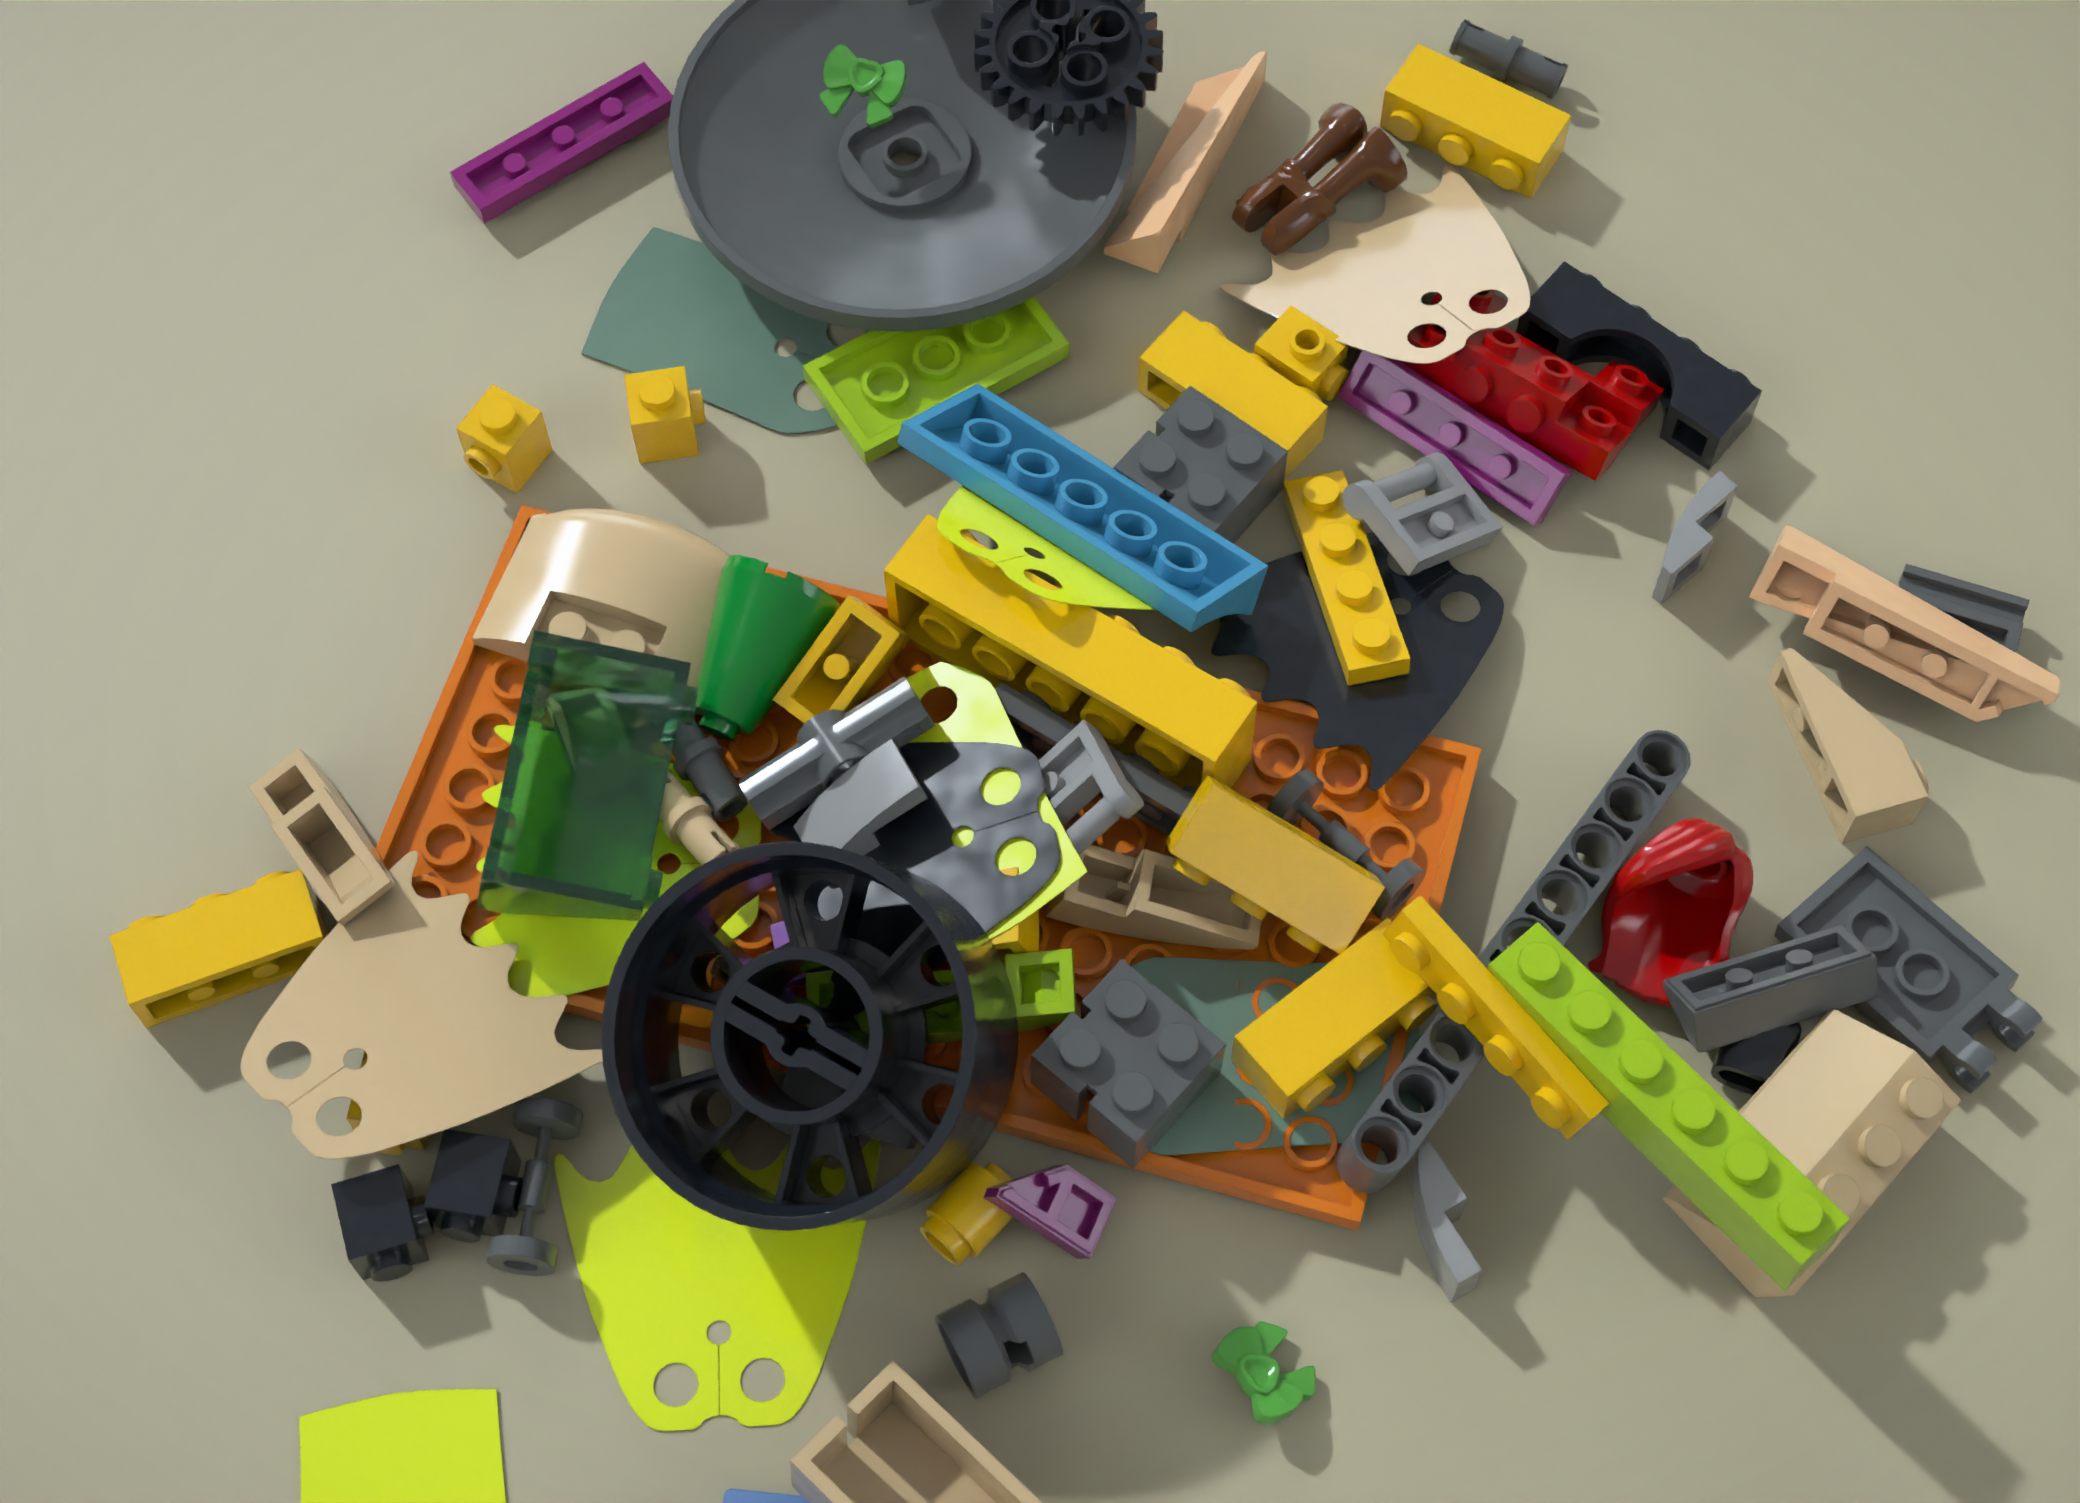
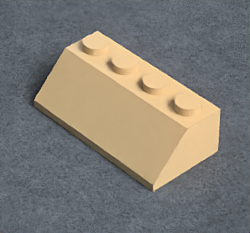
(1846, 1115)

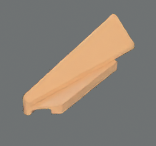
(1186, 165)
(1897, 631)

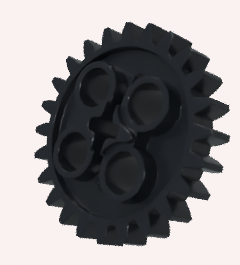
(1100, 72)

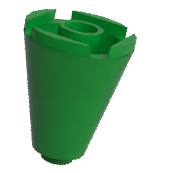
(755, 643)

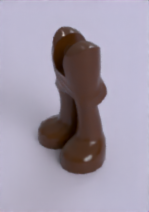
(1303, 207)

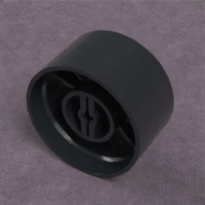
(880, 1071)

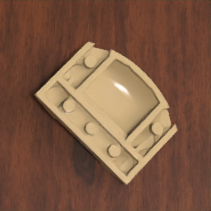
(607, 583)

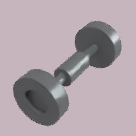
(1296, 801)
(548, 1121)

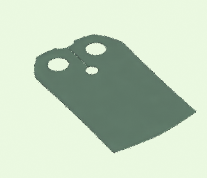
(687, 310)
(1213, 1121)

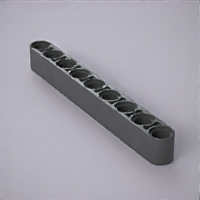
(1574, 890)

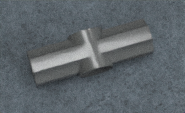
(831, 746)

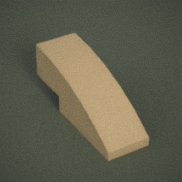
(322, 835)
(1153, 902)

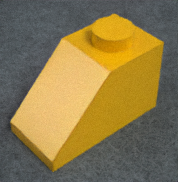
(842, 662)

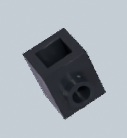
(473, 1186)
(382, 1223)

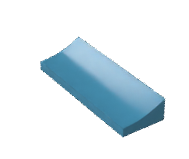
(1086, 508)

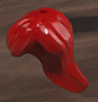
(1673, 908)

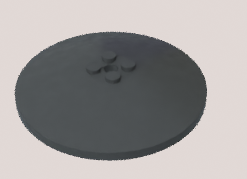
(823, 214)

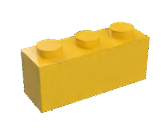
(1474, 121)
(1239, 381)
(1272, 867)
(218, 947)
(1331, 1024)

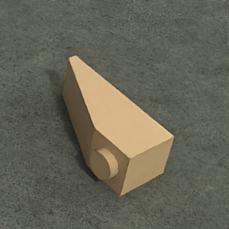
(1850, 754)

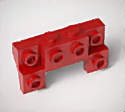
(1539, 394)

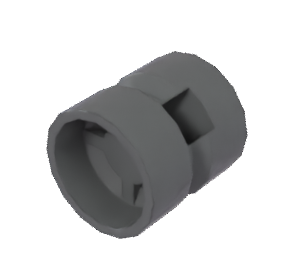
(999, 1334)

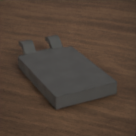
(1931, 972)

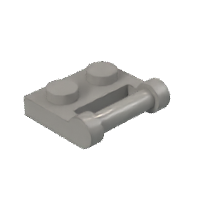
(1431, 527)
(1076, 773)

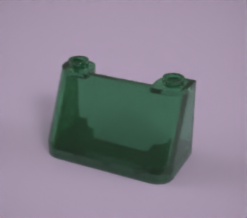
(585, 782)

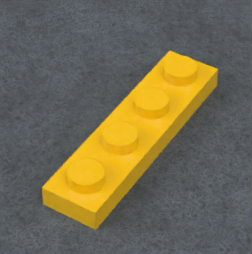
(1346, 579)
(1507, 1032)

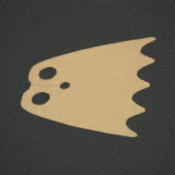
(1375, 272)
(427, 1011)

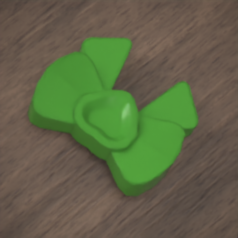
(847, 73)
(1246, 1354)

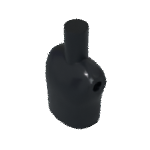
(1752, 1061)

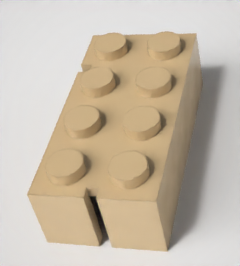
(900, 1453)

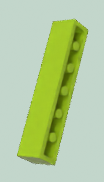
(1673, 1112)

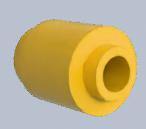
(961, 1219)

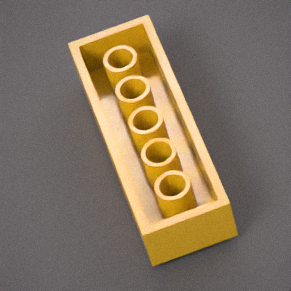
(1072, 658)

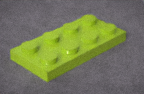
(896, 375)

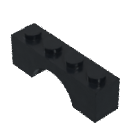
(1587, 323)

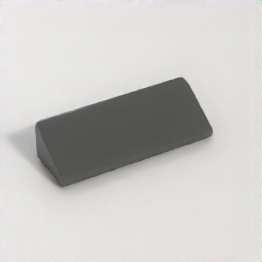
(1772, 987)

